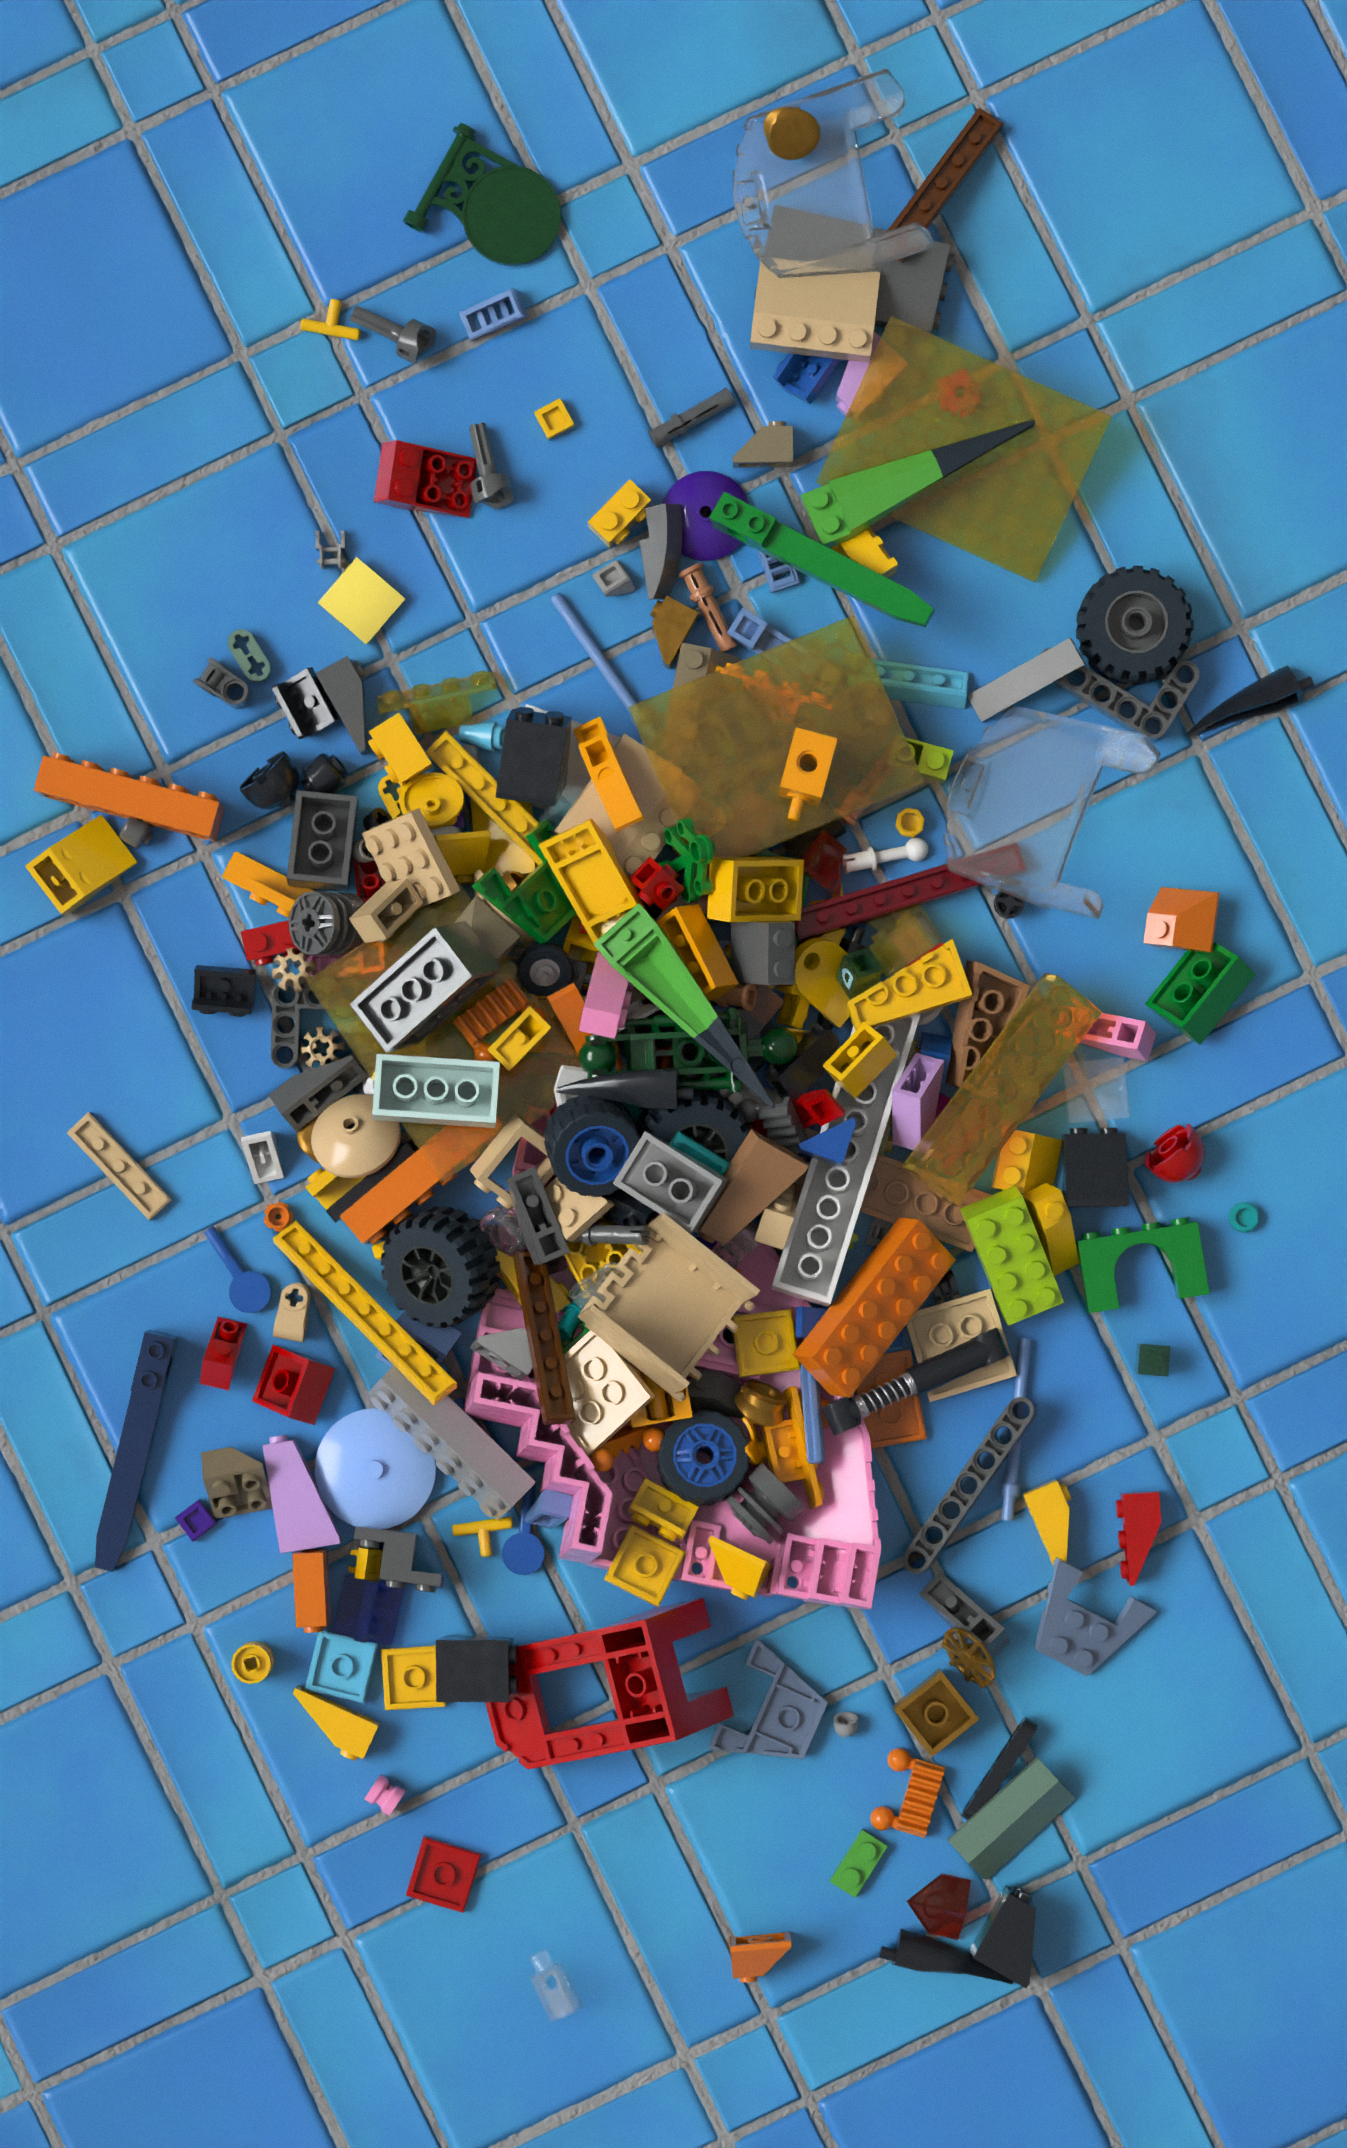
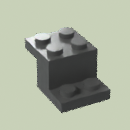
(398, 1558)

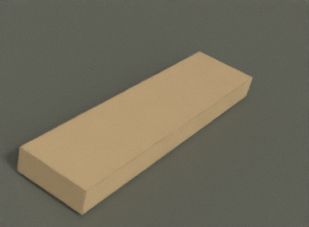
(119, 1166)

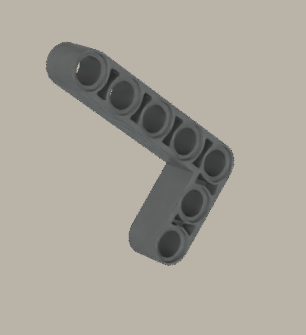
(1118, 696)
(293, 1010)

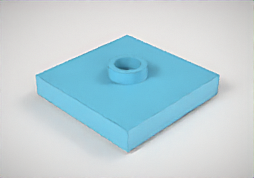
(341, 1666)

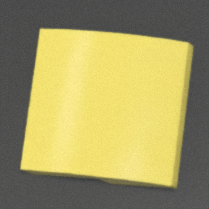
(361, 600)

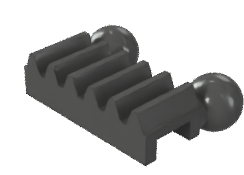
(781, 1122)

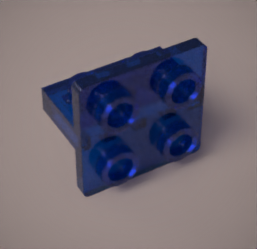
(368, 1610)

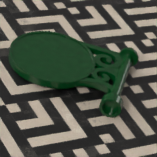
(506, 213)

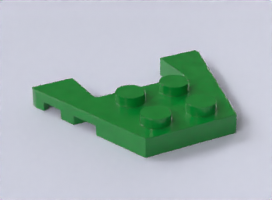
(538, 901)

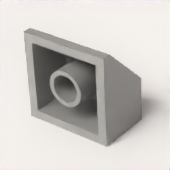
(506, 1350)

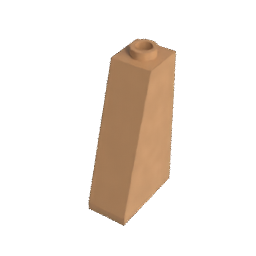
(756, 1178)

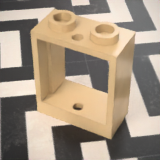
(498, 1150)

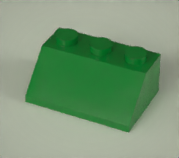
(1200, 991)

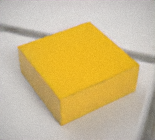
(554, 419)

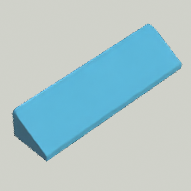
(923, 684)

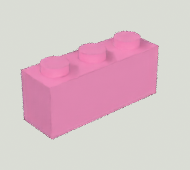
(605, 1000)

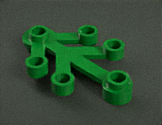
(699, 852)

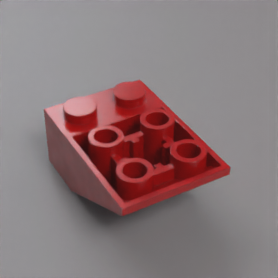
(424, 479)

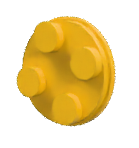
(436, 796)

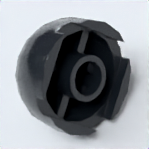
(272, 783)

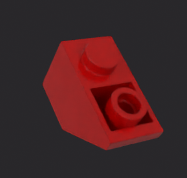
(222, 1353)

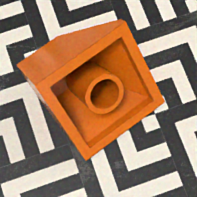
(1182, 920)
(757, 1954)

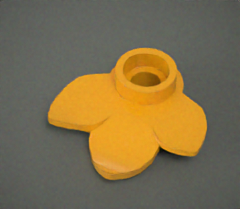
(756, 1446)

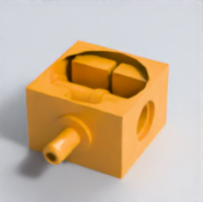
(803, 785)
(662, 1407)

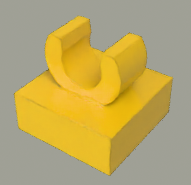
(367, 1564)

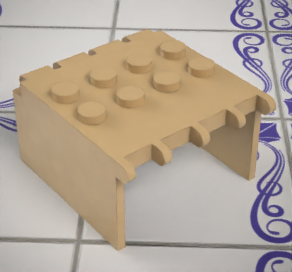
(668, 1305)

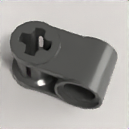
(220, 681)

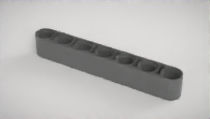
(957, 1494)

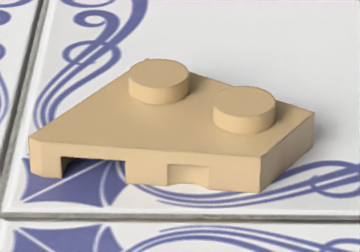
(574, 1211)

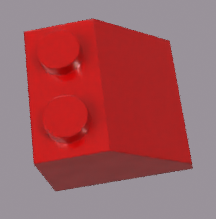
(293, 1385)

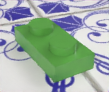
(858, 1863)

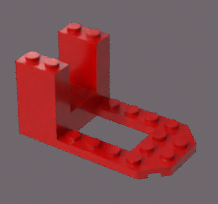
(642, 1683)

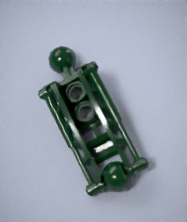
(599, 1055)

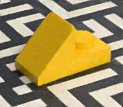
(520, 1038)

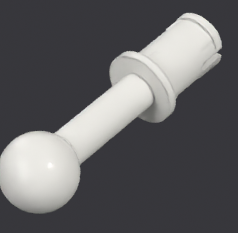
(915, 850)

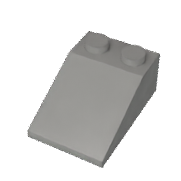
(670, 1182)

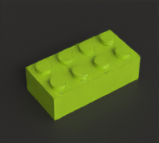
(1011, 1255)

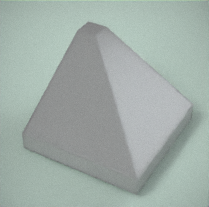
(613, 580)

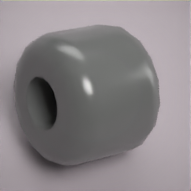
(136, 832)

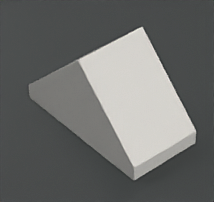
(263, 1156)

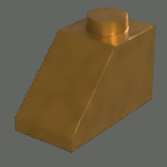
(671, 627)

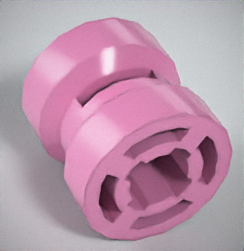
(384, 1795)

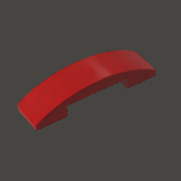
(811, 1108)

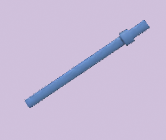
(593, 651)
(1010, 1488)

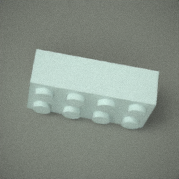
(435, 1090)

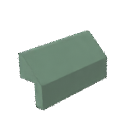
(1011, 1818)

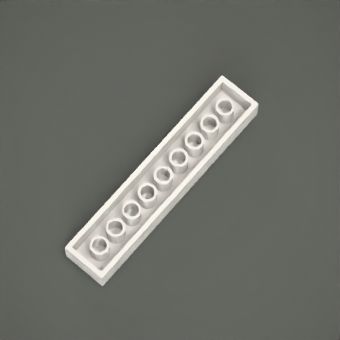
(835, 1193)

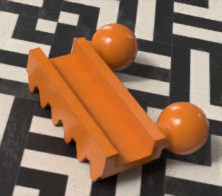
(491, 1014)
(627, 1436)
(918, 1797)

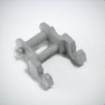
(330, 561)

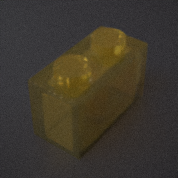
(904, 942)

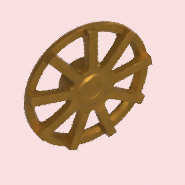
(969, 1656)

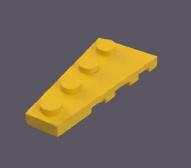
(921, 987)

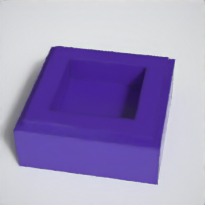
(196, 1520)

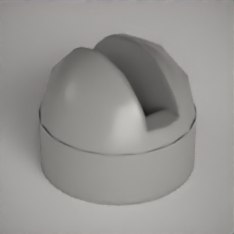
(359, 851)
(846, 1724)

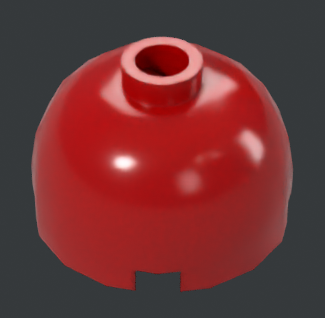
(1178, 1155)

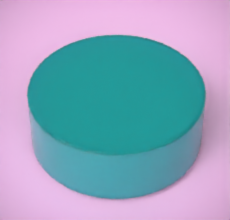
(1243, 1217)

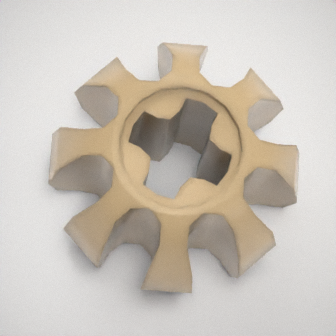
(288, 977)
(313, 1046)

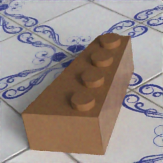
(982, 1017)

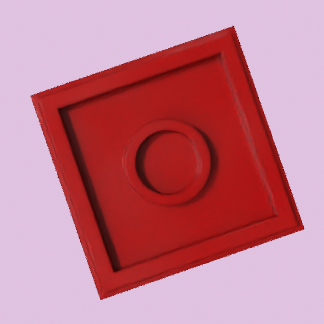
(443, 1874)

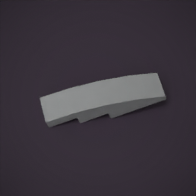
(1026, 679)

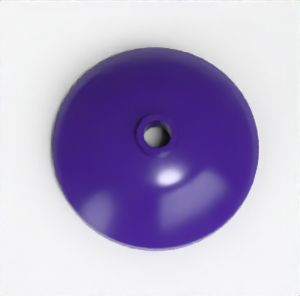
(697, 492)

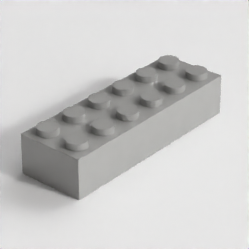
(454, 1443)

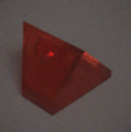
(824, 863)
(942, 1905)

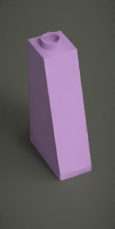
(298, 1508)

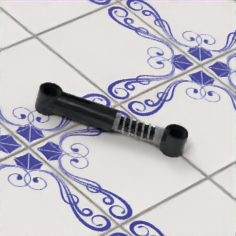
(918, 1380)

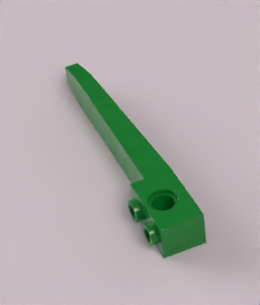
(818, 561)

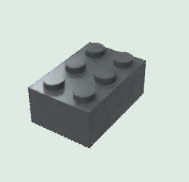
(322, 841)

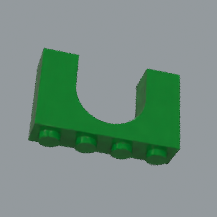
(1178, 1242)

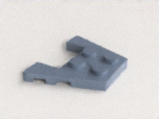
(1078, 1634)
(785, 1717)

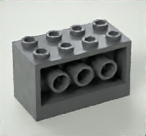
(426, 986)

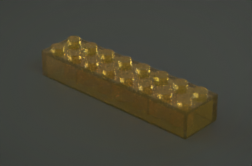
(1002, 1089)

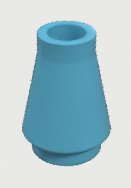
(483, 735)

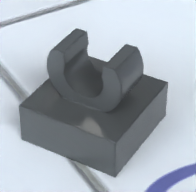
(877, 1231)

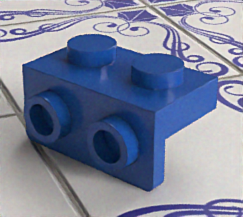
(804, 375)

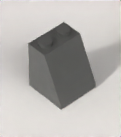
(763, 952)

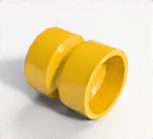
(252, 1662)

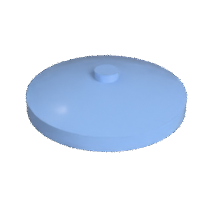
(372, 1471)

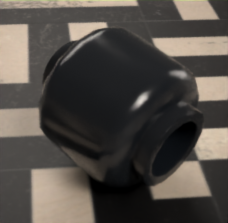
(324, 774)

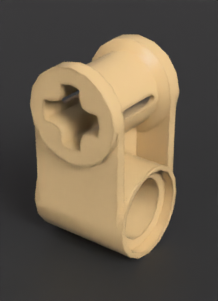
(290, 1318)

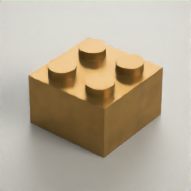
(935, 1712)

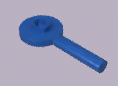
(249, 1289)
(524, 1551)

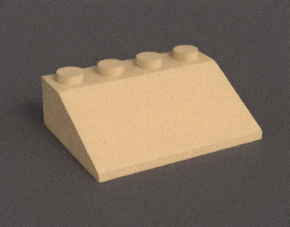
(816, 314)
(643, 838)

